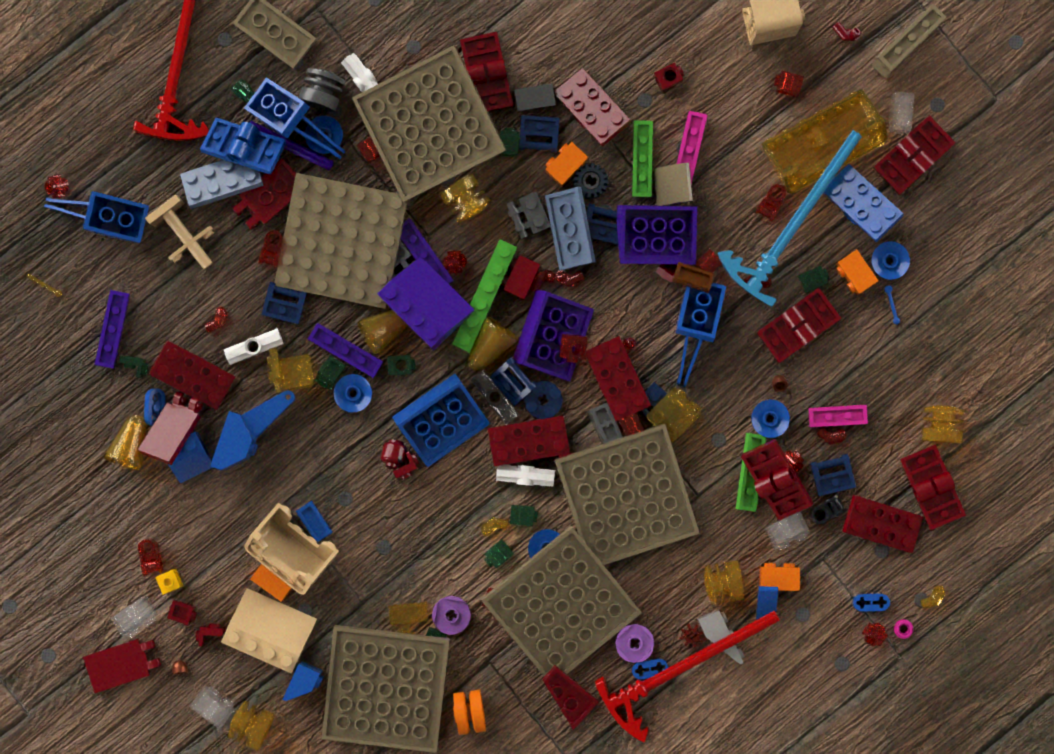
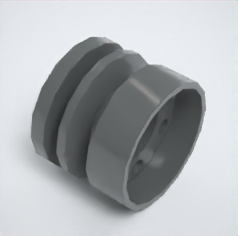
(322, 89)

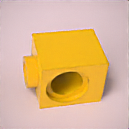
(169, 581)

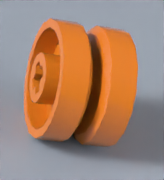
(467, 712)

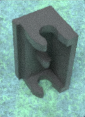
(534, 97)
(604, 423)

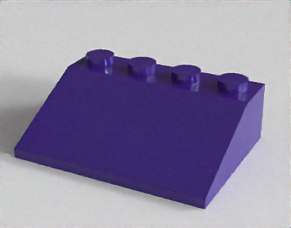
(657, 234)
(426, 302)
(543, 330)

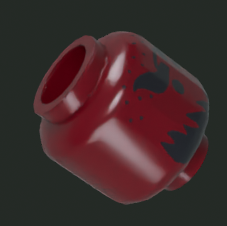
(393, 454)

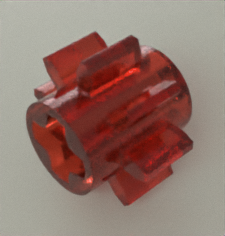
(56, 186)
(454, 261)
(795, 460)
(686, 632)
(874, 634)

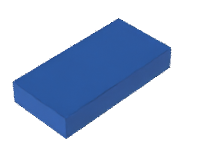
(314, 521)
(766, 600)

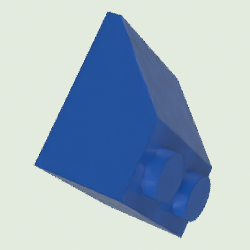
(192, 459)
(303, 681)

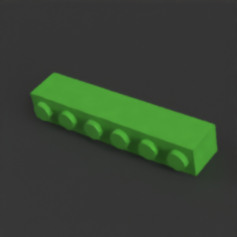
(485, 295)

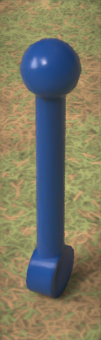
(888, 289)

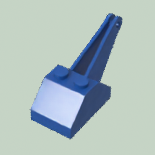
(283, 112)
(109, 216)
(699, 320)
(241, 431)

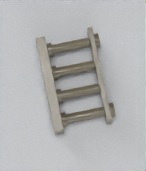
(908, 41)

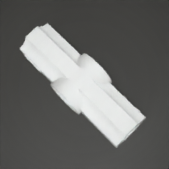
(361, 76)
(265, 342)
(525, 475)

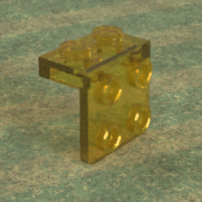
(290, 372)
(674, 412)

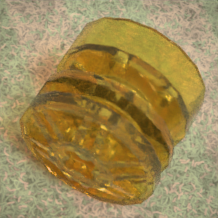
(465, 198)
(943, 424)
(724, 582)
(251, 725)

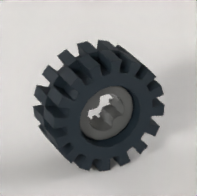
(596, 172)

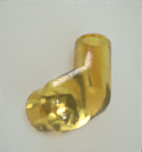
(493, 523)
(935, 599)

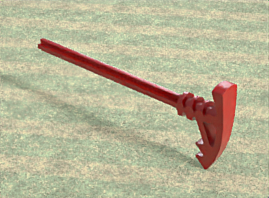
(160, 128)
(642, 688)

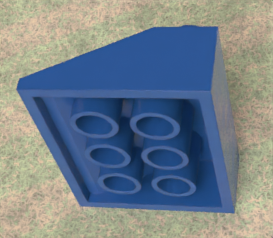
(441, 420)

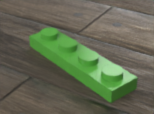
(642, 159)
(747, 494)

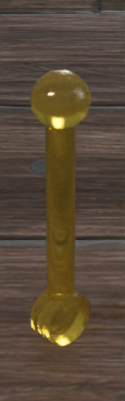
(58, 293)

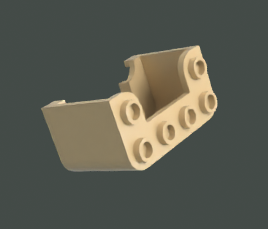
(772, 20)
(289, 551)

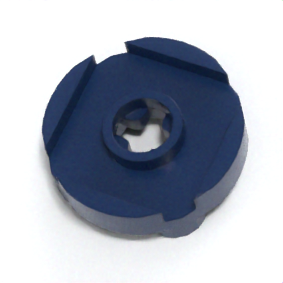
(549, 409)

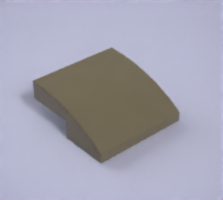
(673, 184)

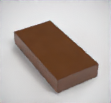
(693, 277)

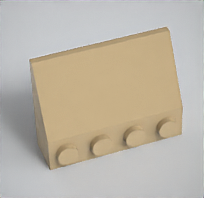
(269, 630)

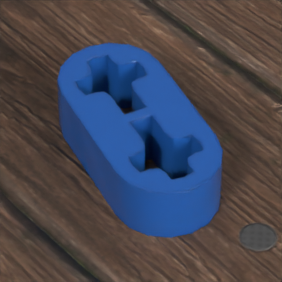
(871, 597)
(648, 664)

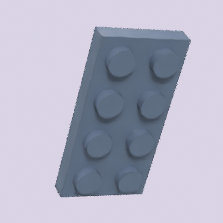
(218, 182)
(570, 228)

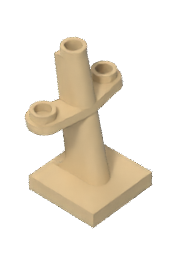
(167, 213)

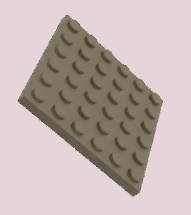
(429, 123)
(340, 240)
(627, 495)
(561, 604)
(385, 688)

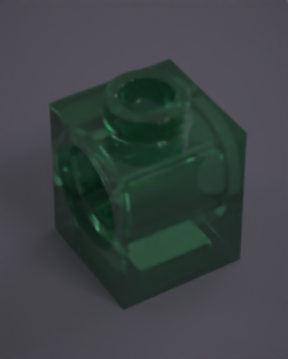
(511, 142)
(392, 365)
(523, 515)
(498, 554)

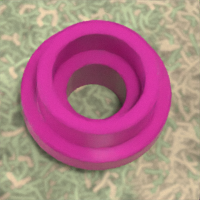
(907, 633)

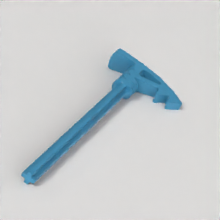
(754, 285)

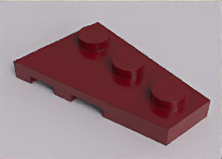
(569, 695)

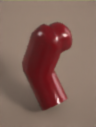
(846, 34)

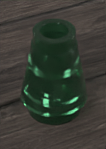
(243, 90)

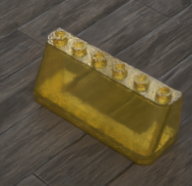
(800, 164)

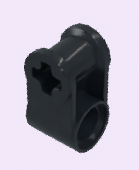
(830, 507)

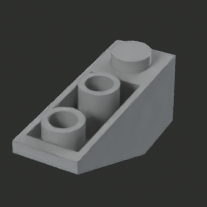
(714, 629)

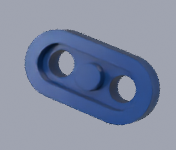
(153, 407)

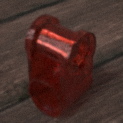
(771, 203)
(271, 250)
(150, 558)

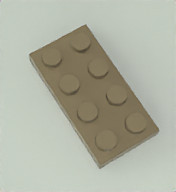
(275, 32)

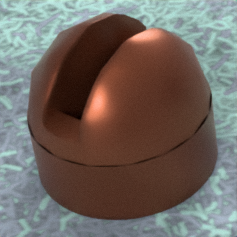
(779, 383)
(179, 667)

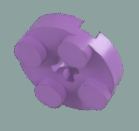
(442, 621)
(645, 644)

